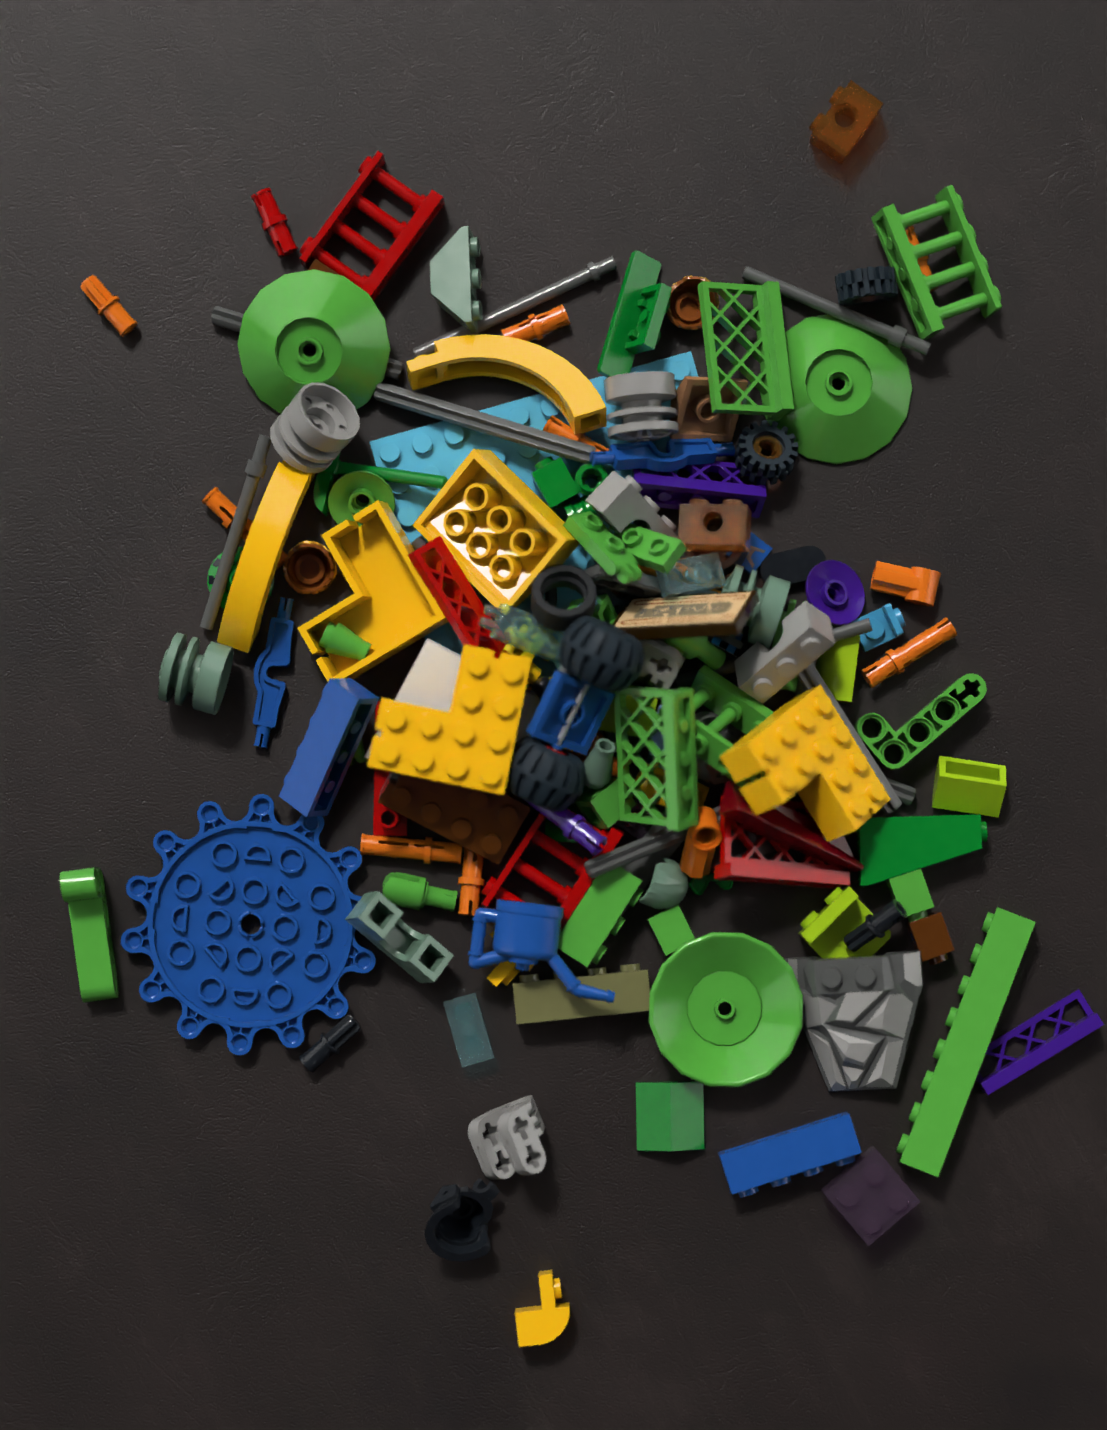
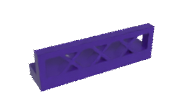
(671, 490)
(1045, 1049)

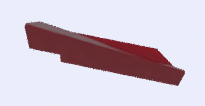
(788, 829)

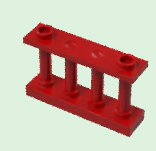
(404, 233)
(566, 896)

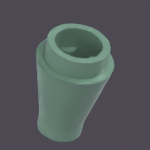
(599, 764)

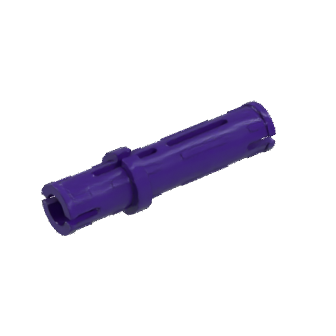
(574, 828)

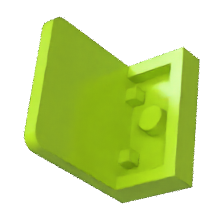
(840, 916)

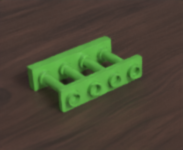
(909, 277)
(732, 708)

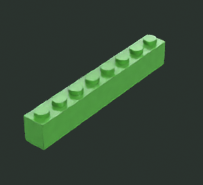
(967, 1041)

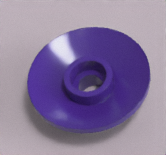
(843, 586)

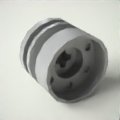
(641, 405)
(314, 427)

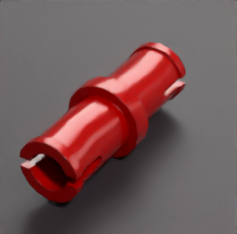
(274, 222)

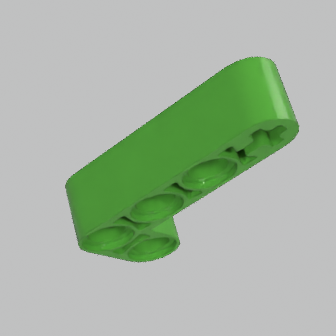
(926, 717)
(91, 933)

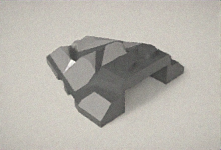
(859, 1015)

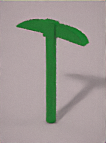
(325, 479)

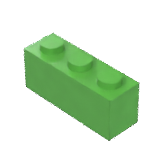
(599, 915)

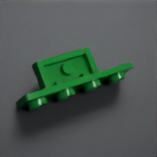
(636, 316)

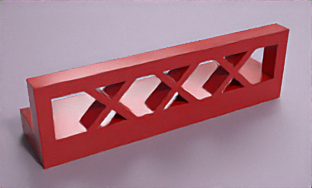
(454, 594)

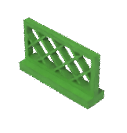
(770, 353)
(676, 758)

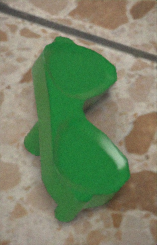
(699, 885)

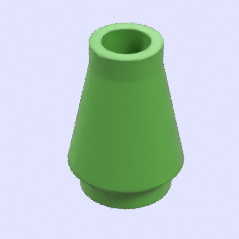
(343, 642)

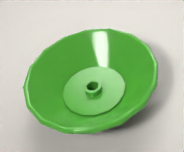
(317, 311)
(864, 414)
(762, 1016)

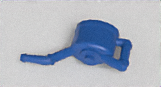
(524, 936)

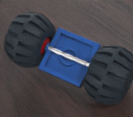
(572, 712)

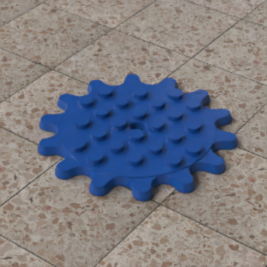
(199, 937)

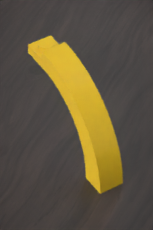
(517, 362)
(261, 556)

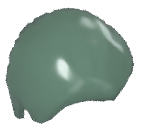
(667, 886)

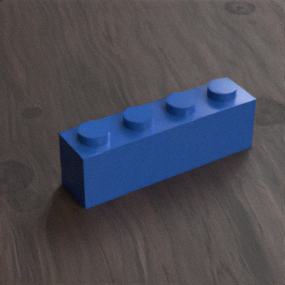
(328, 747)
(789, 1153)

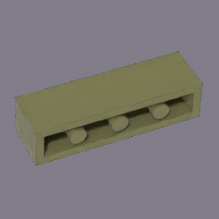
(549, 1001)

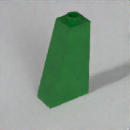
(909, 843)

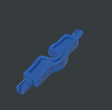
(646, 455)
(275, 655)

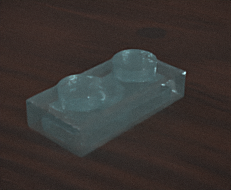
(692, 575)
(468, 1029)

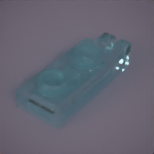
(522, 631)

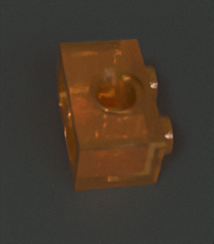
(839, 140)
(731, 537)

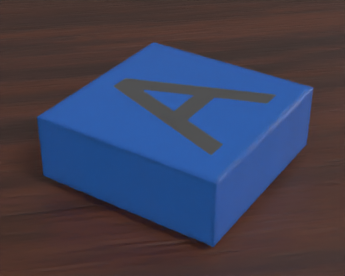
(758, 552)

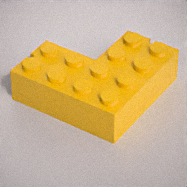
(389, 597)
(471, 741)
(811, 753)

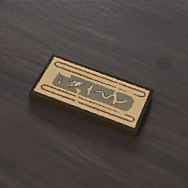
(687, 615)

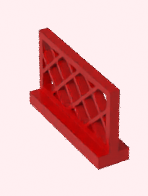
(773, 871)

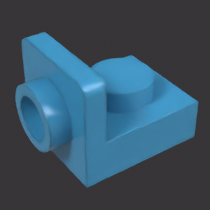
(886, 626)

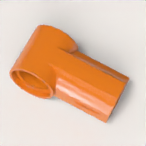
(914, 584)
(701, 844)

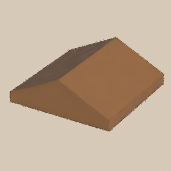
(695, 410)

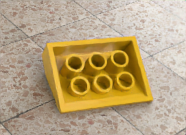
(496, 528)

